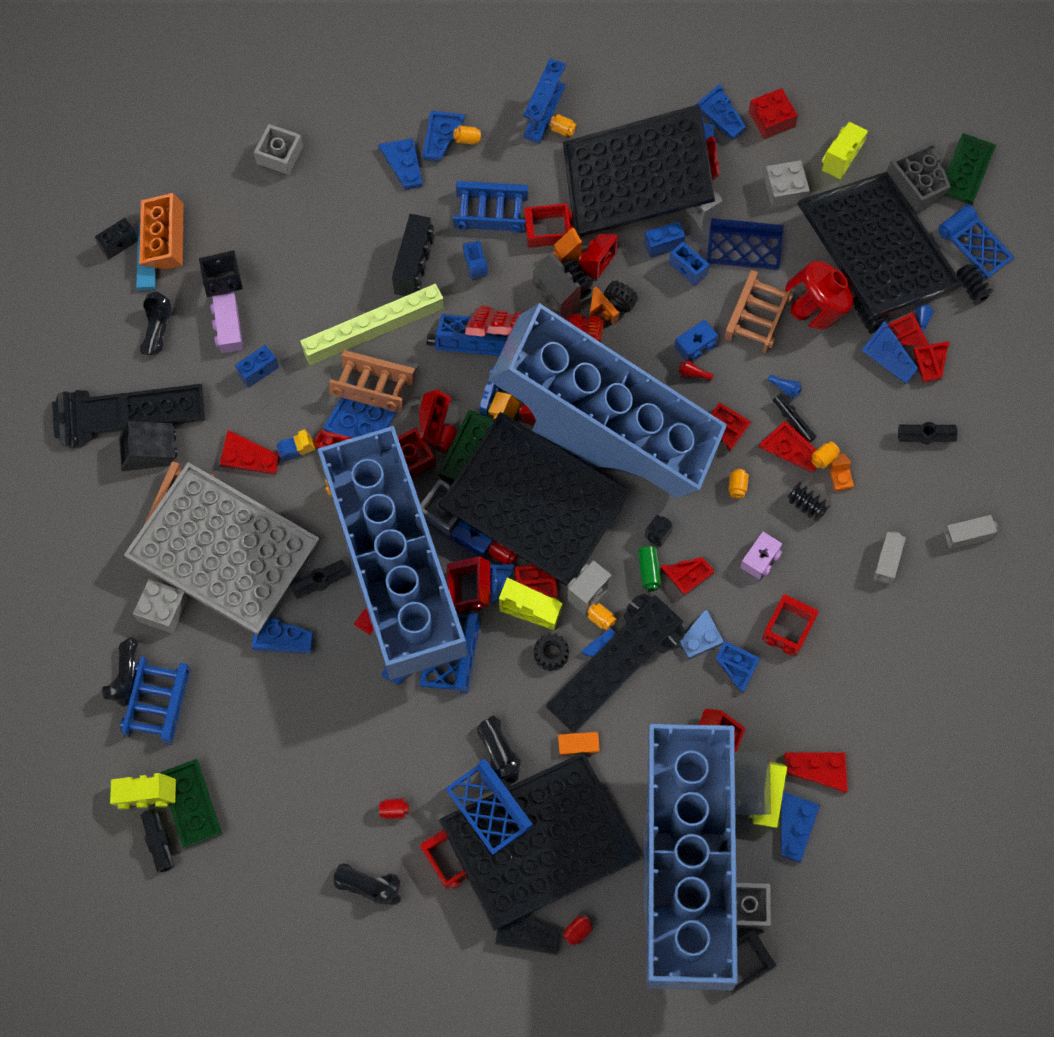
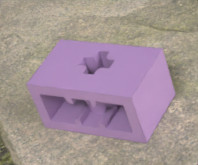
(765, 546)

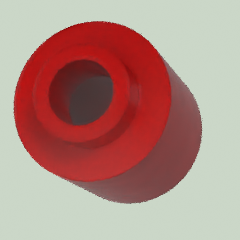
(446, 438)
(501, 554)
(393, 808)
(578, 930)

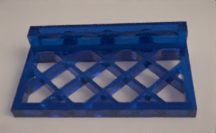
(749, 229)

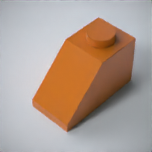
(568, 247)

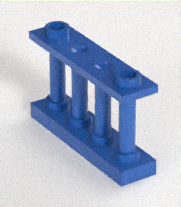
(544, 100)
(493, 191)
(170, 712)

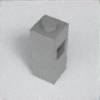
(970, 532)
(889, 557)

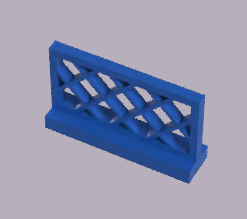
(459, 342)
(465, 664)
(506, 801)

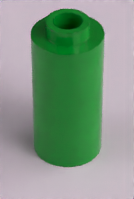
(649, 568)

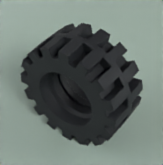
(621, 296)
(551, 663)

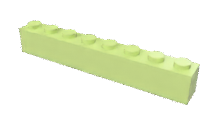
(372, 324)

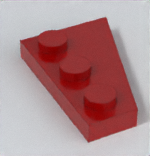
(790, 446)
(247, 455)
(818, 767)

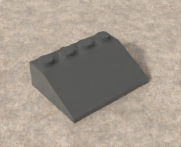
(752, 783)

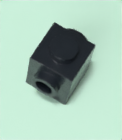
(658, 530)

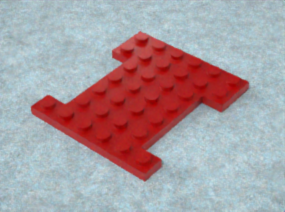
(487, 321)

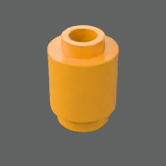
(562, 125)
(467, 135)
(825, 455)
(738, 483)
(601, 616)

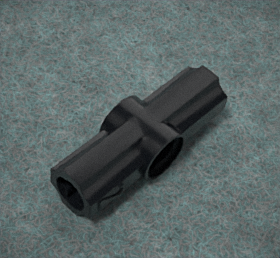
(916, 433)
(330, 573)
(157, 840)

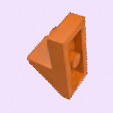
(602, 305)
(840, 473)

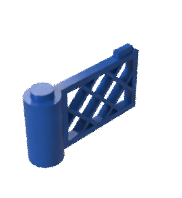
(962, 222)

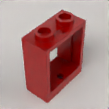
(543, 212)
(464, 567)
(799, 609)
(430, 845)

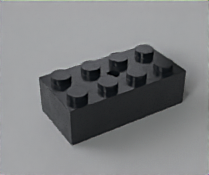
(413, 255)

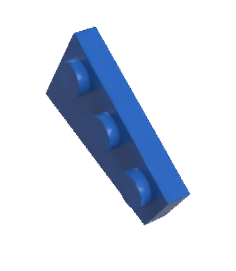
(719, 111)
(440, 133)
(404, 162)
(890, 354)
(282, 638)
(796, 825)

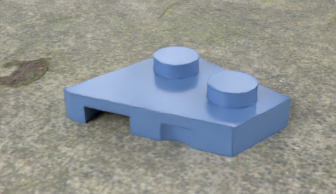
(701, 637)

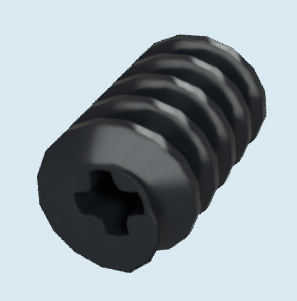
(577, 275)
(974, 284)
(870, 324)
(807, 502)

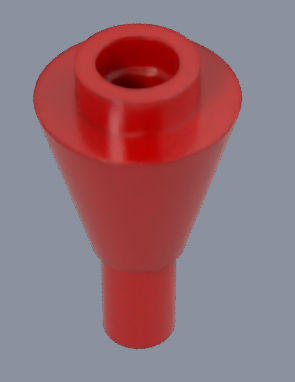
(692, 371)

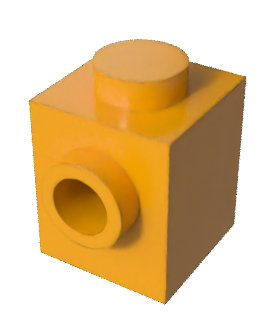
(504, 403)

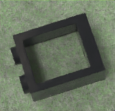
(210, 267)
(762, 954)

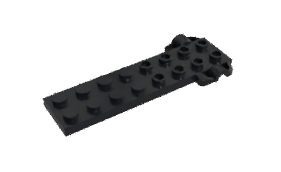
(80, 416)
(648, 628)

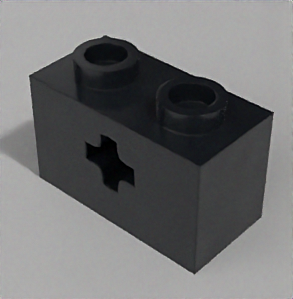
(116, 238)

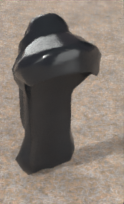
(158, 314)
(122, 686)
(503, 761)
(379, 890)

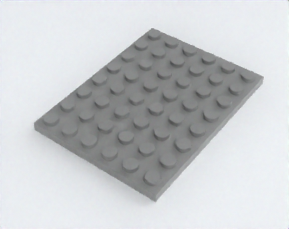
(222, 548)

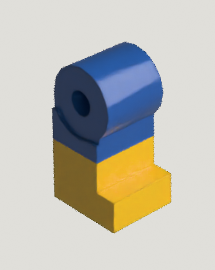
(295, 446)

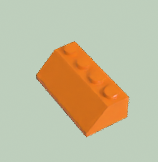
(161, 232)

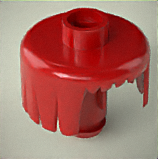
(826, 291)

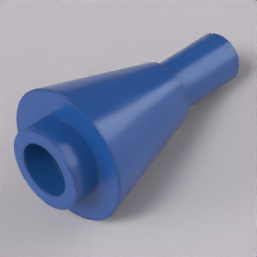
(923, 316)
(789, 387)

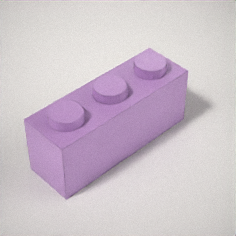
(226, 323)

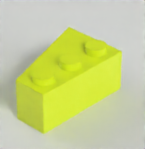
(844, 150)
(529, 604)
(777, 781)
(143, 791)

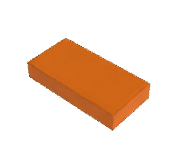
(577, 743)

